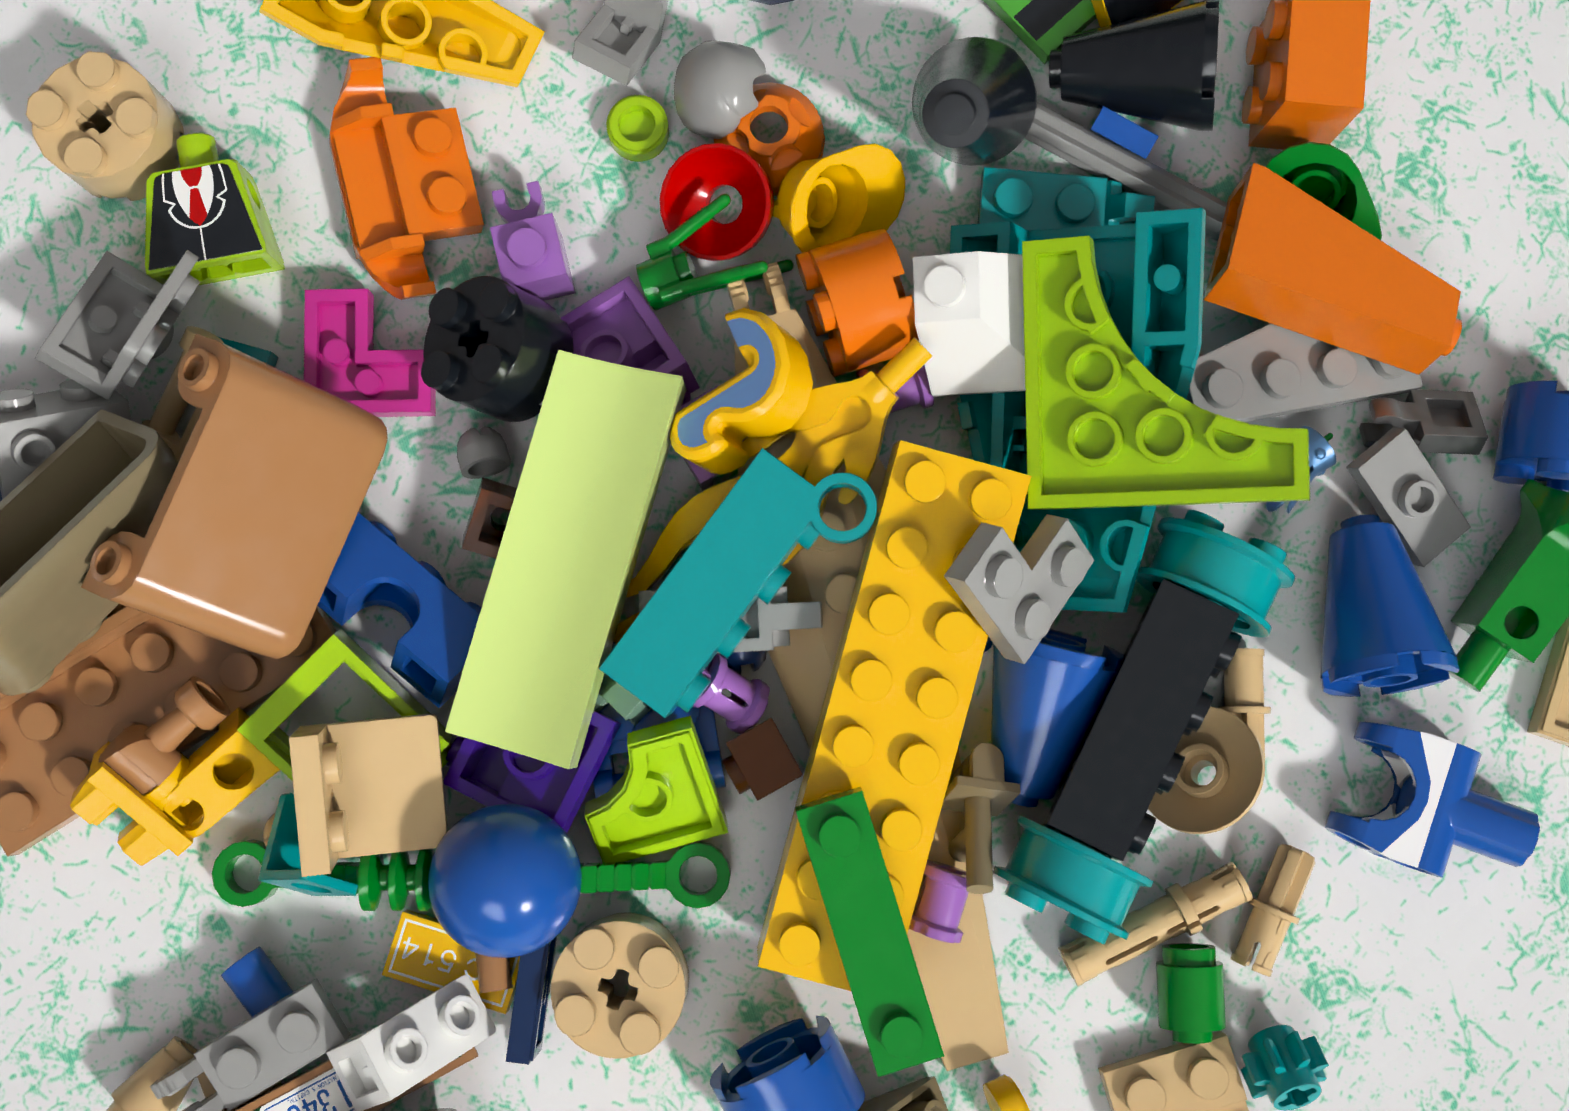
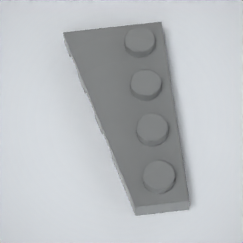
(1289, 373)

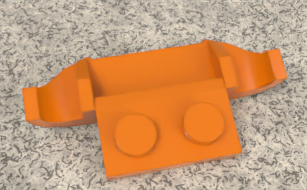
(399, 180)

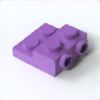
(626, 332)

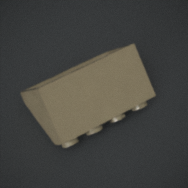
(50, 526)

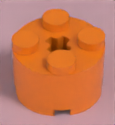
(858, 300)

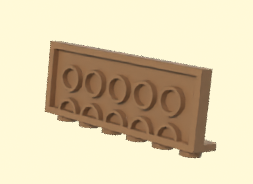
(106, 685)

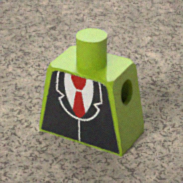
(211, 212)

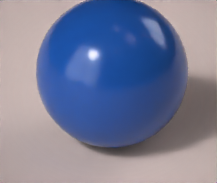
(504, 880)

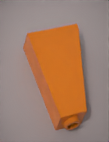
(1327, 278)

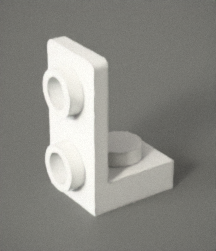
(412, 1044)

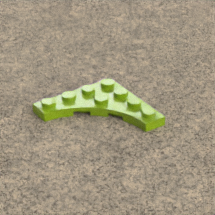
(1113, 431)

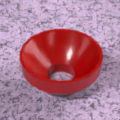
(691, 186)

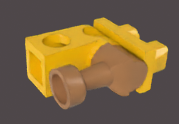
(163, 788)

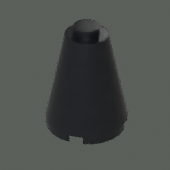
(1145, 66)
(974, 101)

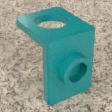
(282, 858)

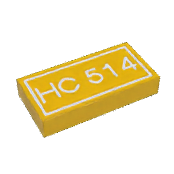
(431, 959)

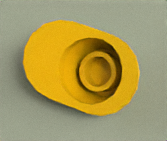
(840, 195)

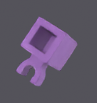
(531, 247)

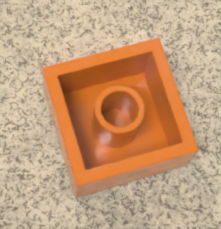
(1306, 71)

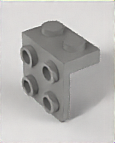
(116, 323)
(40, 423)

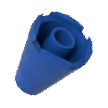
(1378, 616)
(1047, 710)

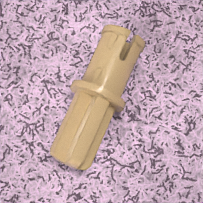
(1246, 690)
(1274, 908)

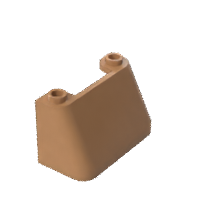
(250, 506)

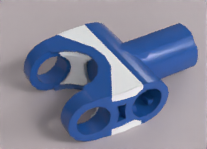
(1434, 806)

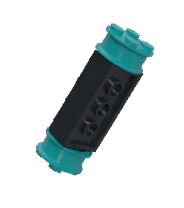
(1201, 593)

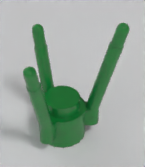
(673, 277)

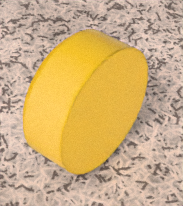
(1004, 1095)

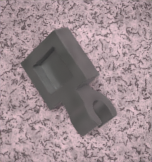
(1434, 420)

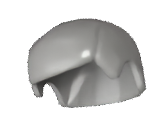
(716, 87)

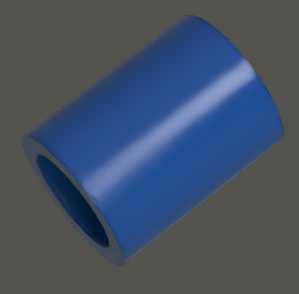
(256, 981)

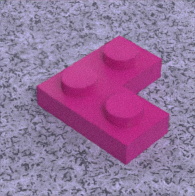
(344, 362)

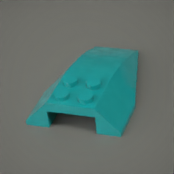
(1155, 297)

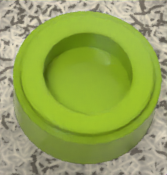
(637, 128)

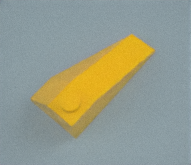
(441, 35)

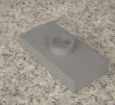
(1408, 495)

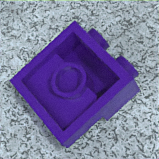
(506, 777)

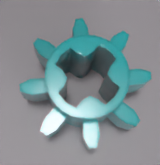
(1284, 1067)

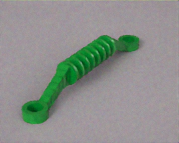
(401, 876)

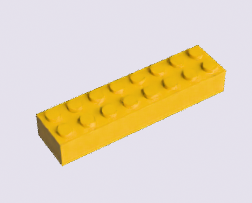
(893, 692)

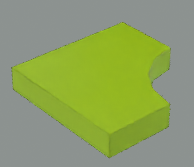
(661, 797)

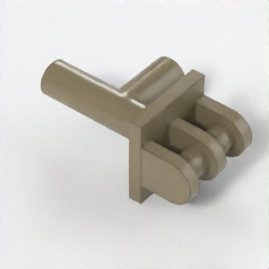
(980, 792)

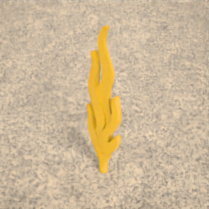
(838, 427)

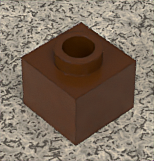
(481, 532)
(761, 761)

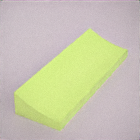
(566, 559)

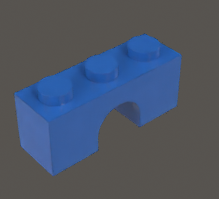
(380, 573)

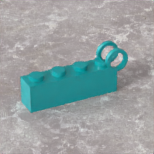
(721, 577)

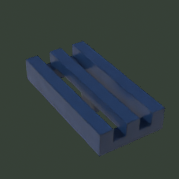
(530, 1004)

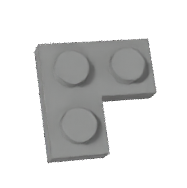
(1019, 592)

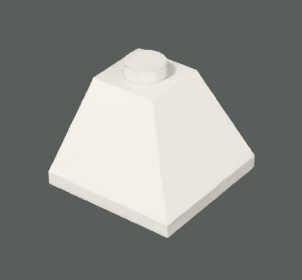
(971, 321)

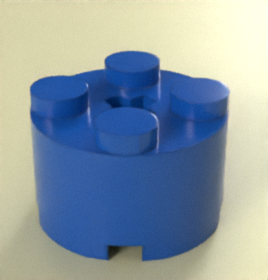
(1534, 435)
(790, 1072)

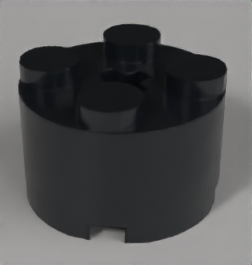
(493, 347)

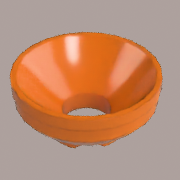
(802, 141)

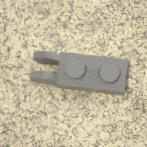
(261, 1050)

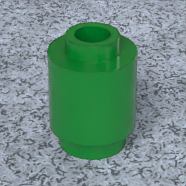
(1190, 992)

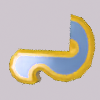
(753, 403)

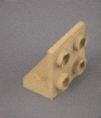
(367, 789)

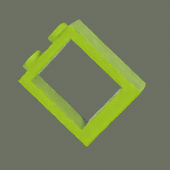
(263, 725)

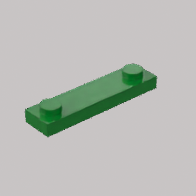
(869, 931)

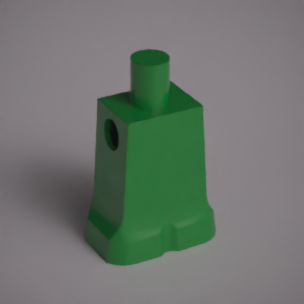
(1521, 592)

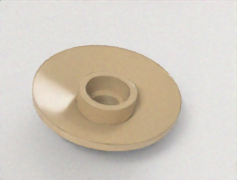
(1239, 776)

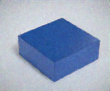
(1124, 132)

